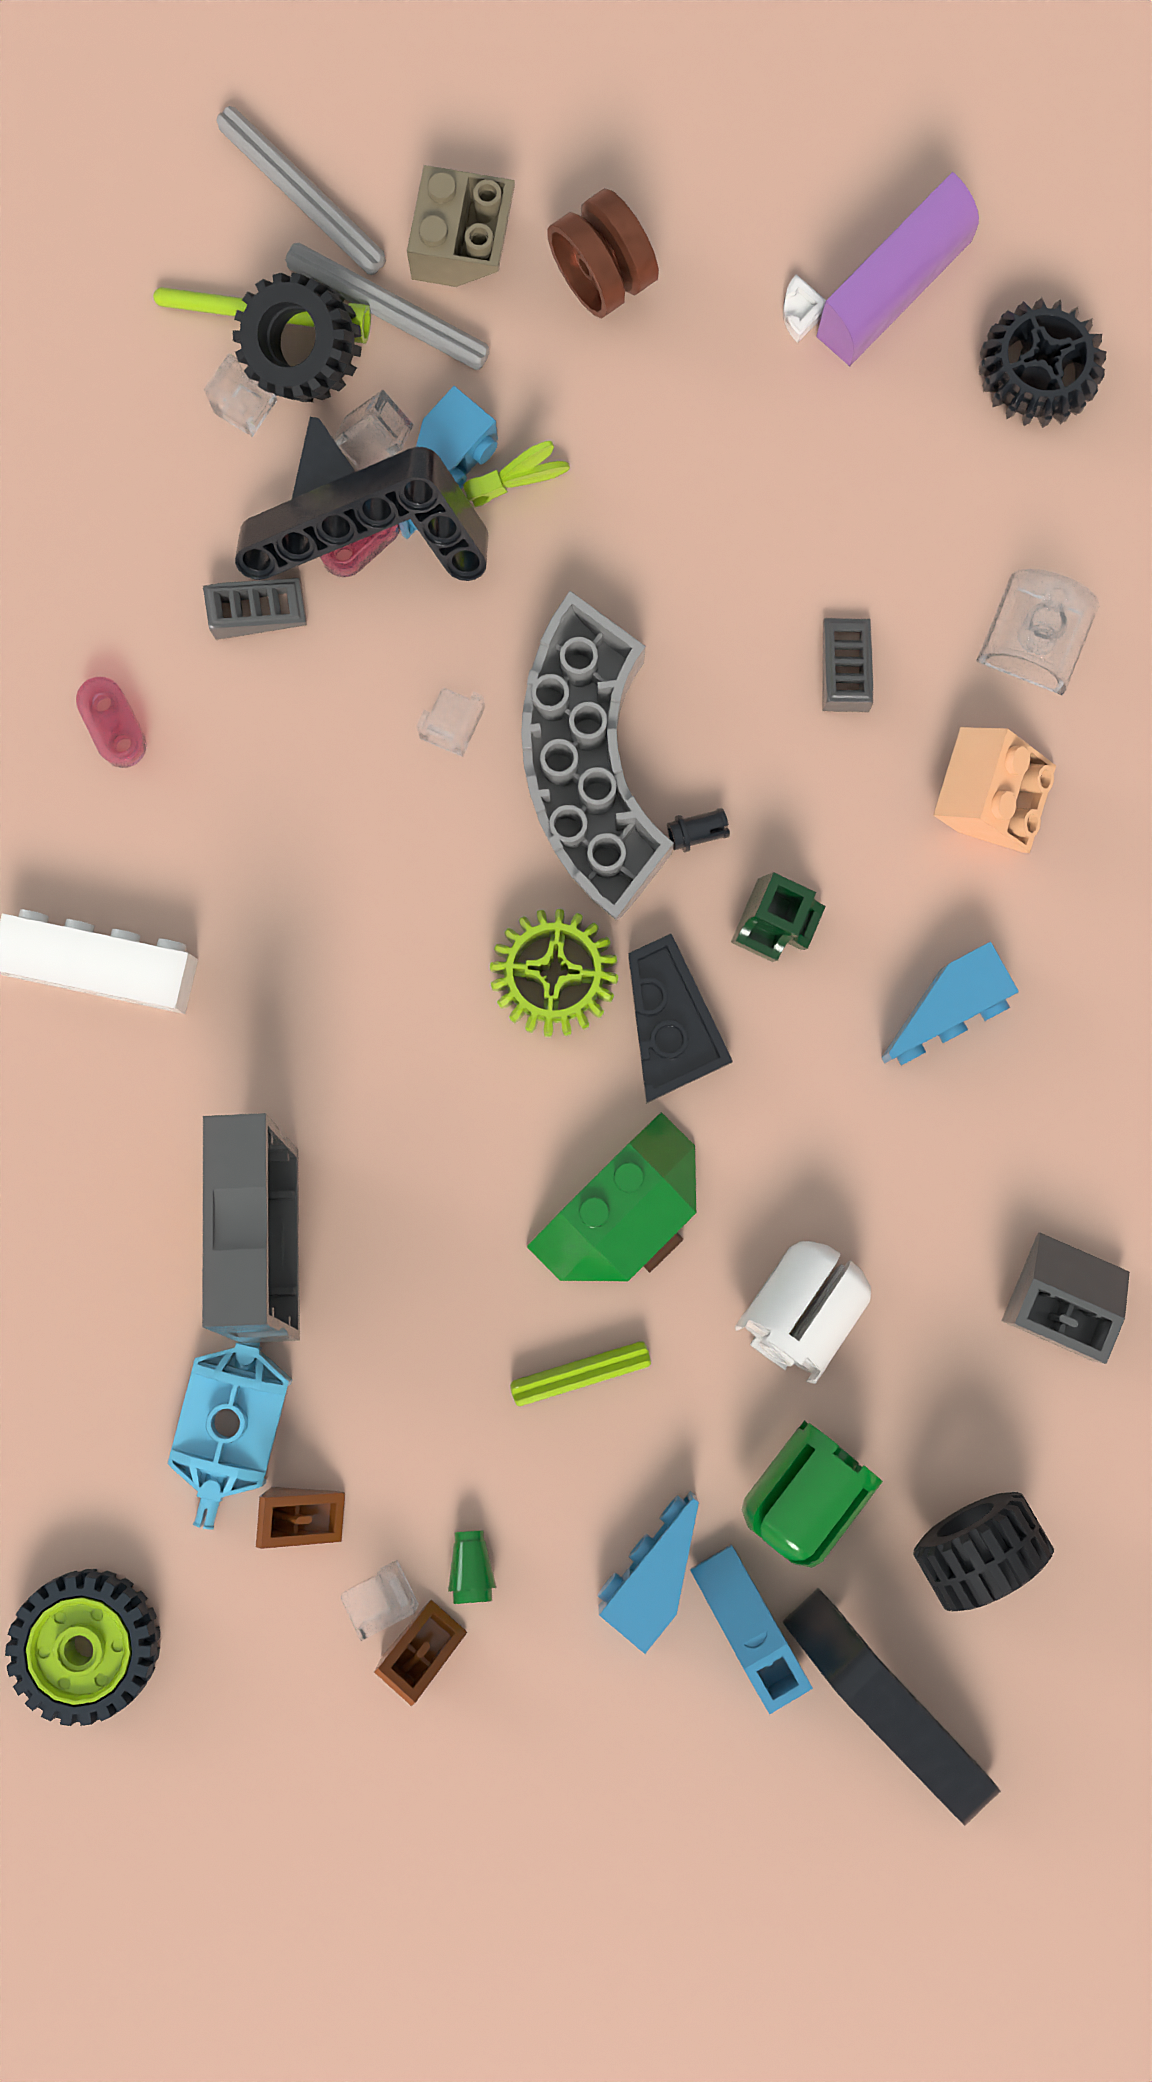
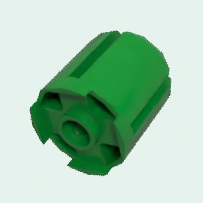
(808, 1497)

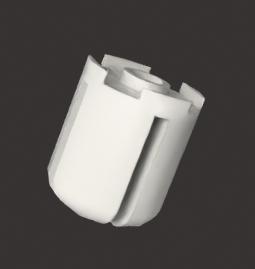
(787, 1297)

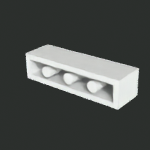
(95, 962)

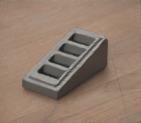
(235, 592)
(847, 700)

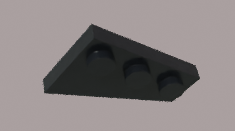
(672, 1021)

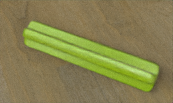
(580, 1373)

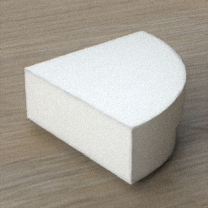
(801, 308)

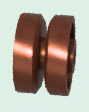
(603, 253)

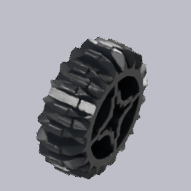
(1035, 381)

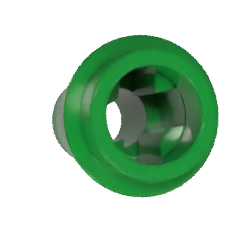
(471, 1569)

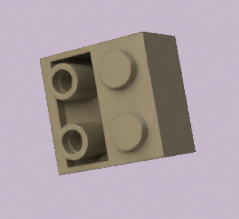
(458, 226)

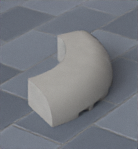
(575, 758)

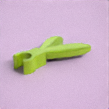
(519, 472)

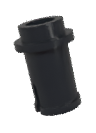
(698, 829)

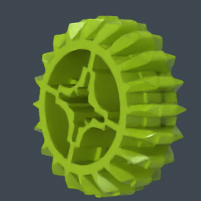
(532, 968)

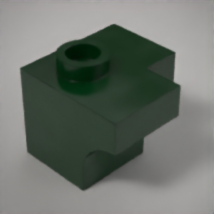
(778, 915)

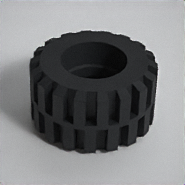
(262, 331)
(983, 1551)

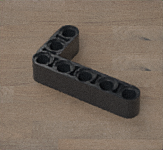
(362, 504)
(889, 1707)

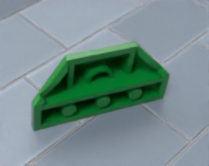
(624, 1209)

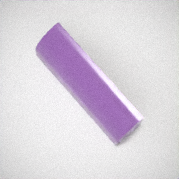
(899, 270)

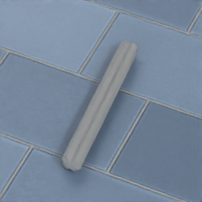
(301, 190)
(389, 306)

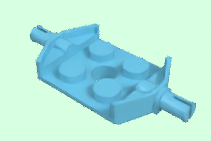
(219, 1464)

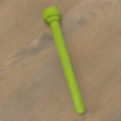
(229, 305)

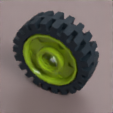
(53, 1670)

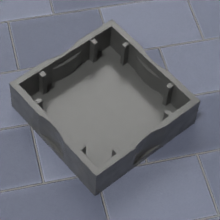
(250, 1230)

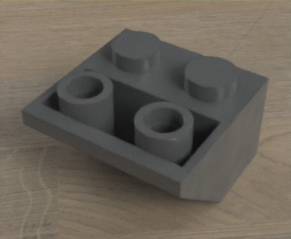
(1070, 1299)

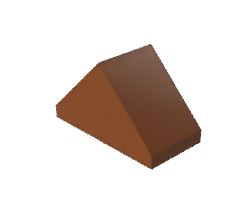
(299, 1517)
(420, 1652)

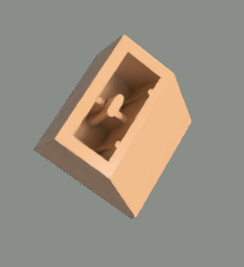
(995, 788)

